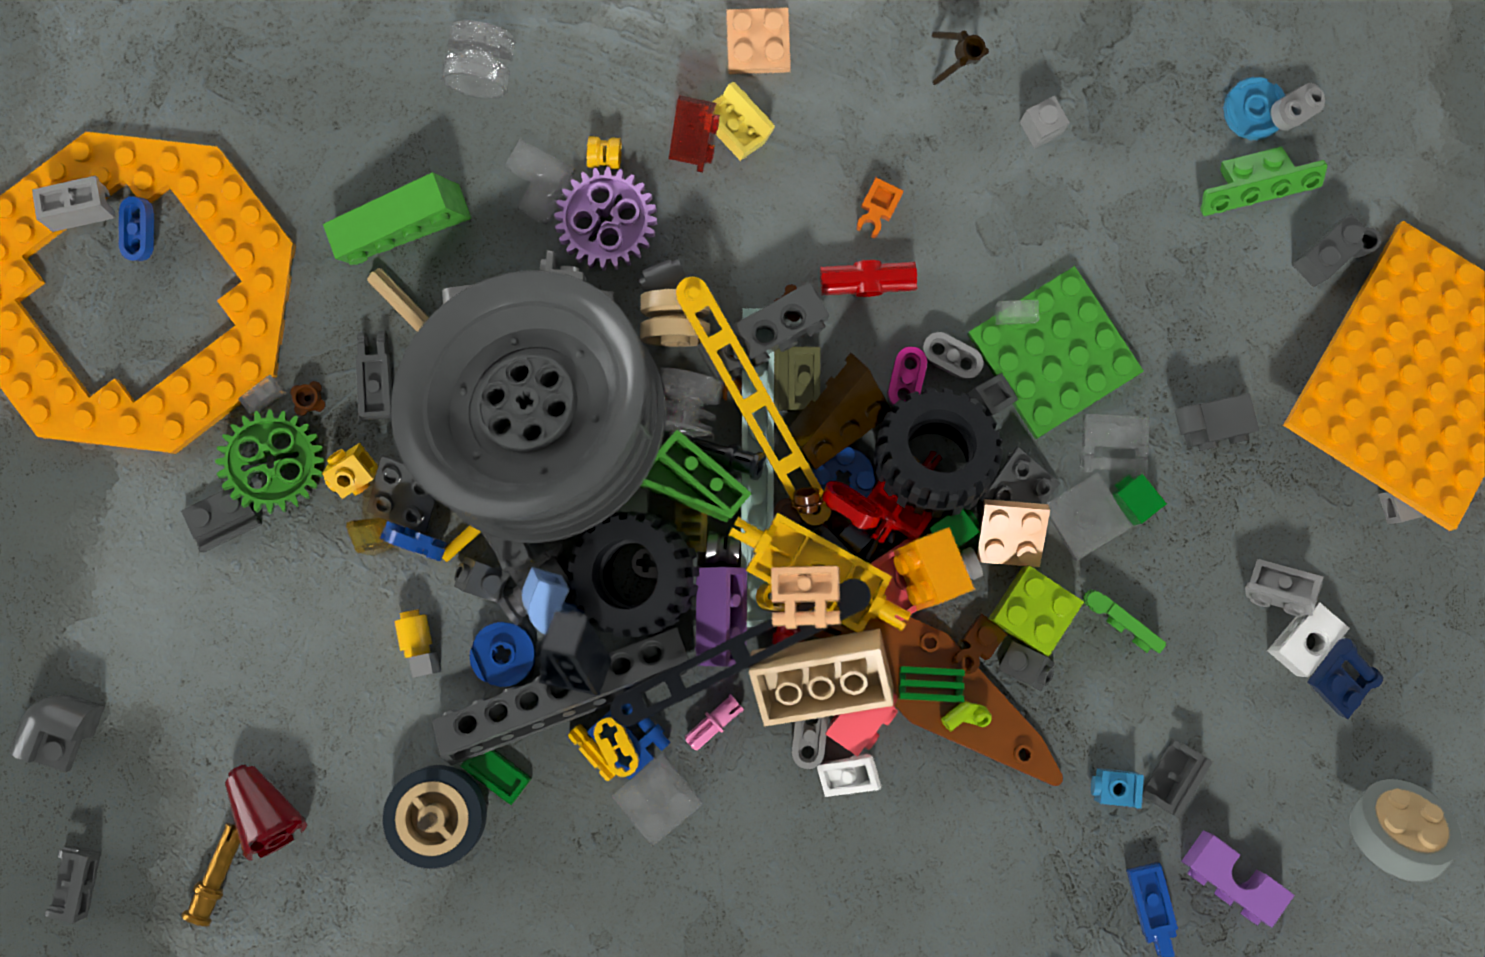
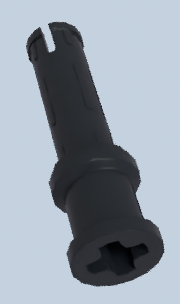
(733, 457)

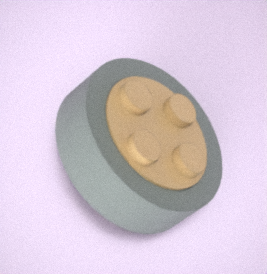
(1405, 830)

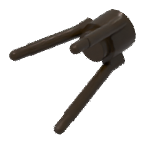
(967, 51)

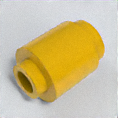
(413, 633)

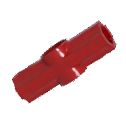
(868, 278)

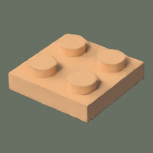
(758, 40)
(1012, 532)

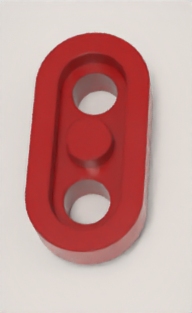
(852, 504)

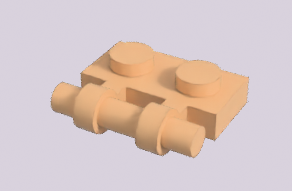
(805, 585)

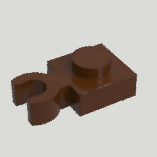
(981, 641)

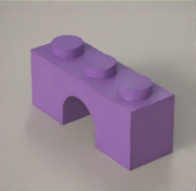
(1259, 896)

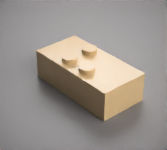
(823, 678)

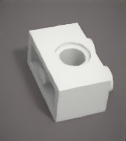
(1291, 645)

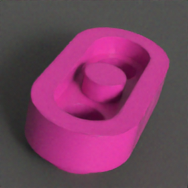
(904, 378)

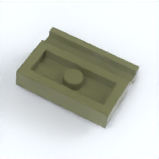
(796, 377)

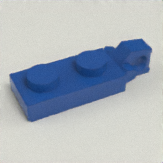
(1154, 907)

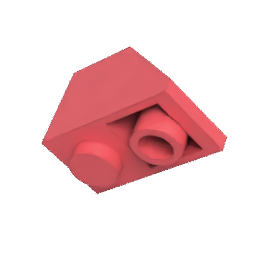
(860, 728)

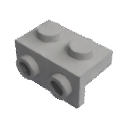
(1284, 587)

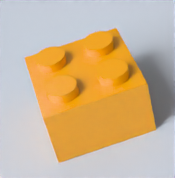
(932, 570)

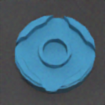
(1249, 108)

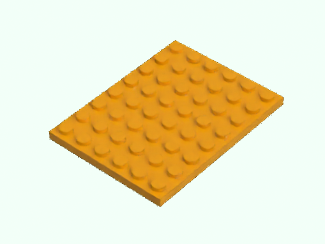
(1407, 379)

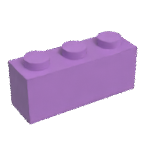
(720, 610)

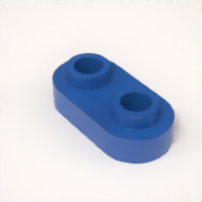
(136, 228)

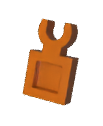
(879, 203)

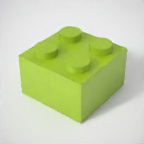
(1036, 610)

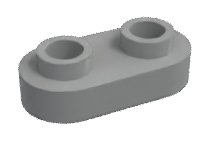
(1297, 106)
(952, 354)
(811, 736)

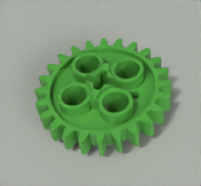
(277, 489)

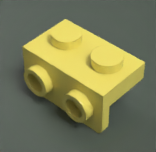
(741, 123)

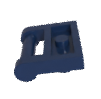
(1337, 685)

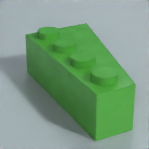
(397, 218)

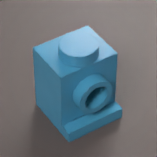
(1131, 787)

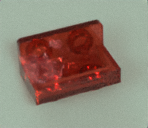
(692, 132)

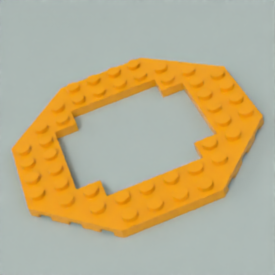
(209, 383)

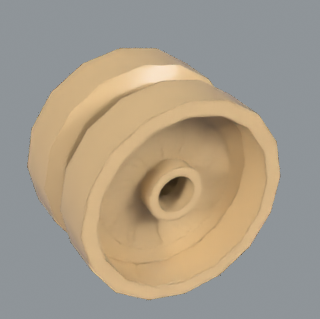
(667, 321)

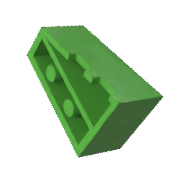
(694, 479)

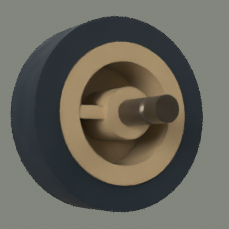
(434, 816)

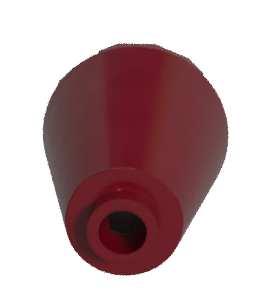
(260, 812)

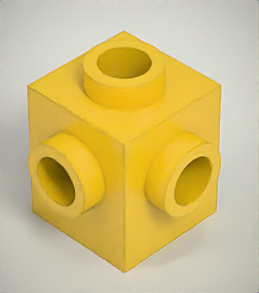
(350, 471)

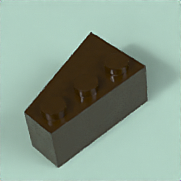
(841, 413)

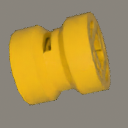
(597, 150)

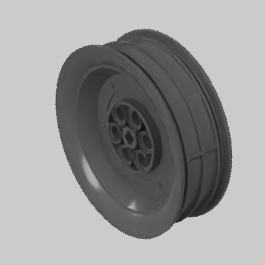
(477, 353)

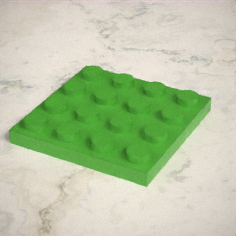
(1062, 359)

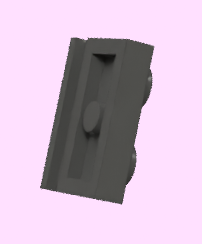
(219, 519)

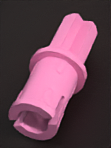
(713, 723)

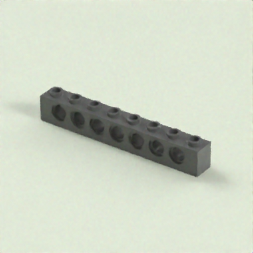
(550, 711)

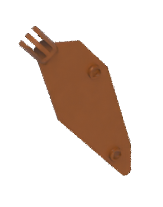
(1005, 735)

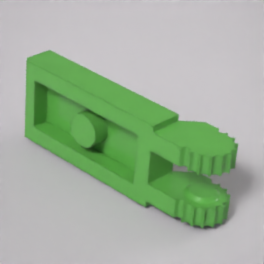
(1121, 620)

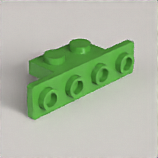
(1260, 179)

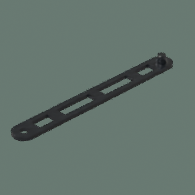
(853, 598)

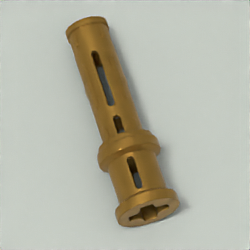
(209, 889)

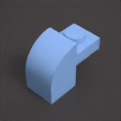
(543, 595)

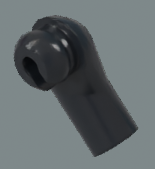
(871, 550)

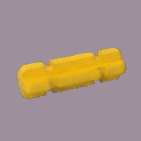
(591, 751)

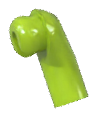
(968, 713)

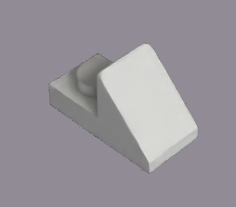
(849, 775)

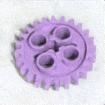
(581, 205)

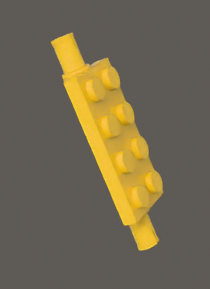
(794, 546)

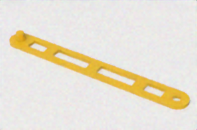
(694, 296)

